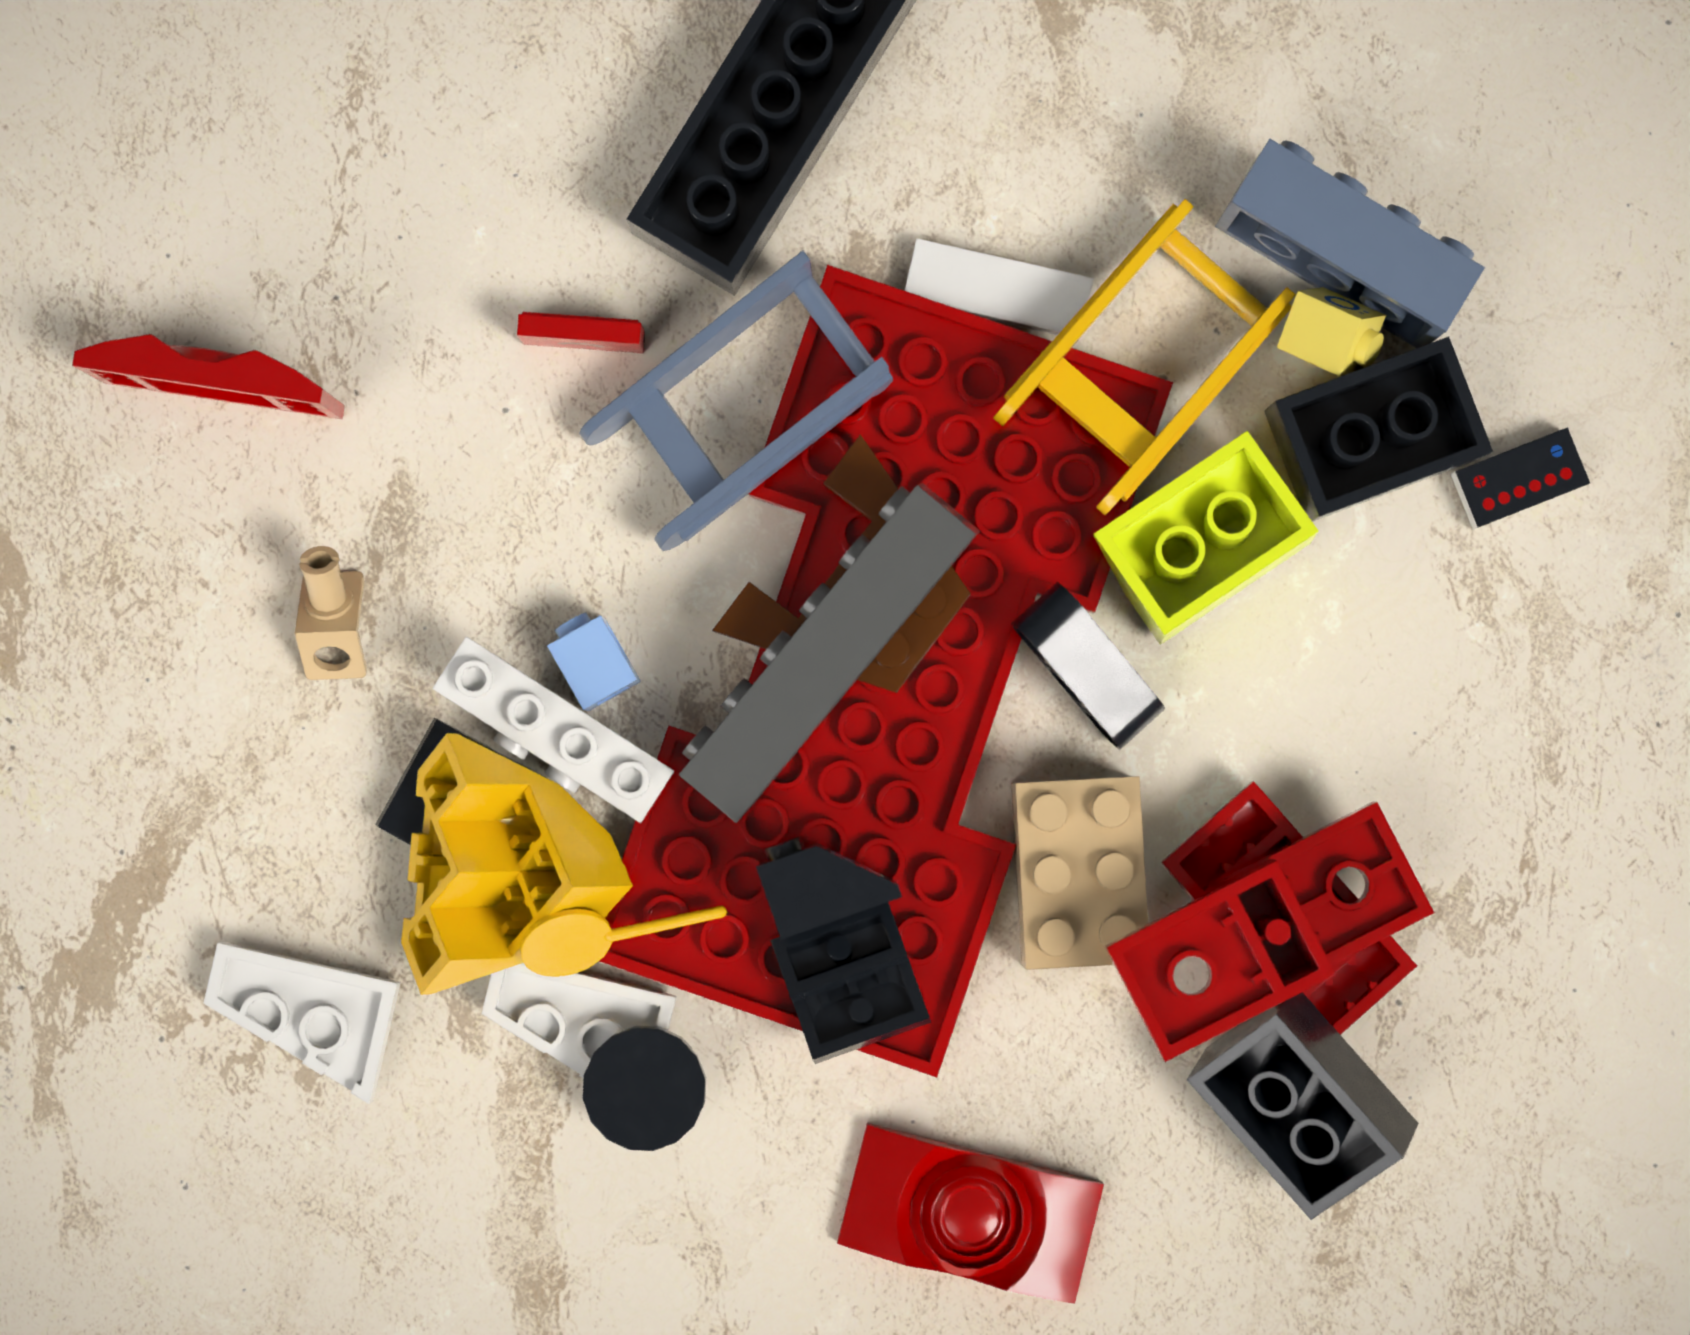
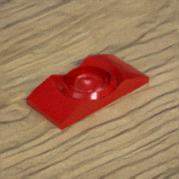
(206, 374)
(1250, 830)
(970, 1214)

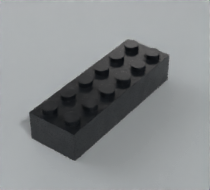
(761, 131)

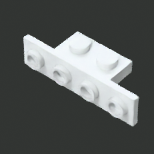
(552, 729)

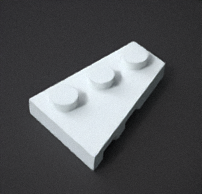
(310, 1009)
(571, 1012)

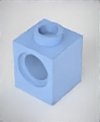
(592, 660)

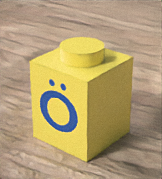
(1332, 331)

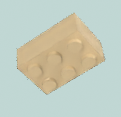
(1077, 869)

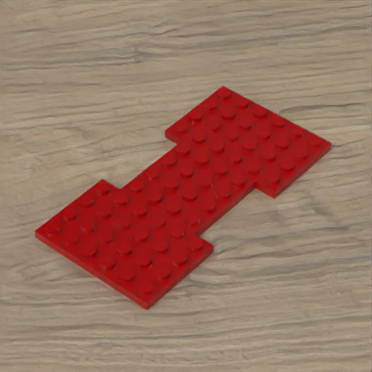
(885, 766)

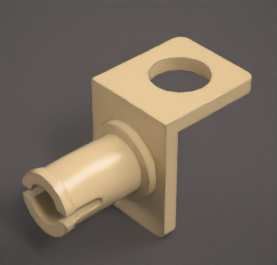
(329, 615)

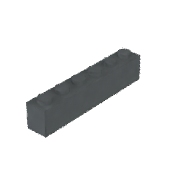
(828, 651)

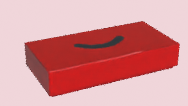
(581, 332)

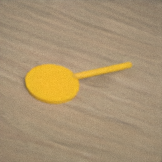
(580, 938)

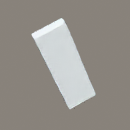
(997, 287)

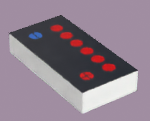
(1520, 478)

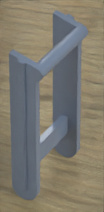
(679, 448)

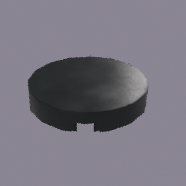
(644, 1088)

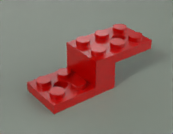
(1269, 931)

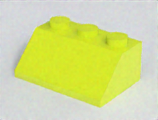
(1204, 537)

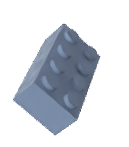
(1349, 243)

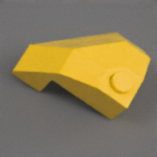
(494, 861)

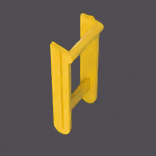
(1098, 411)

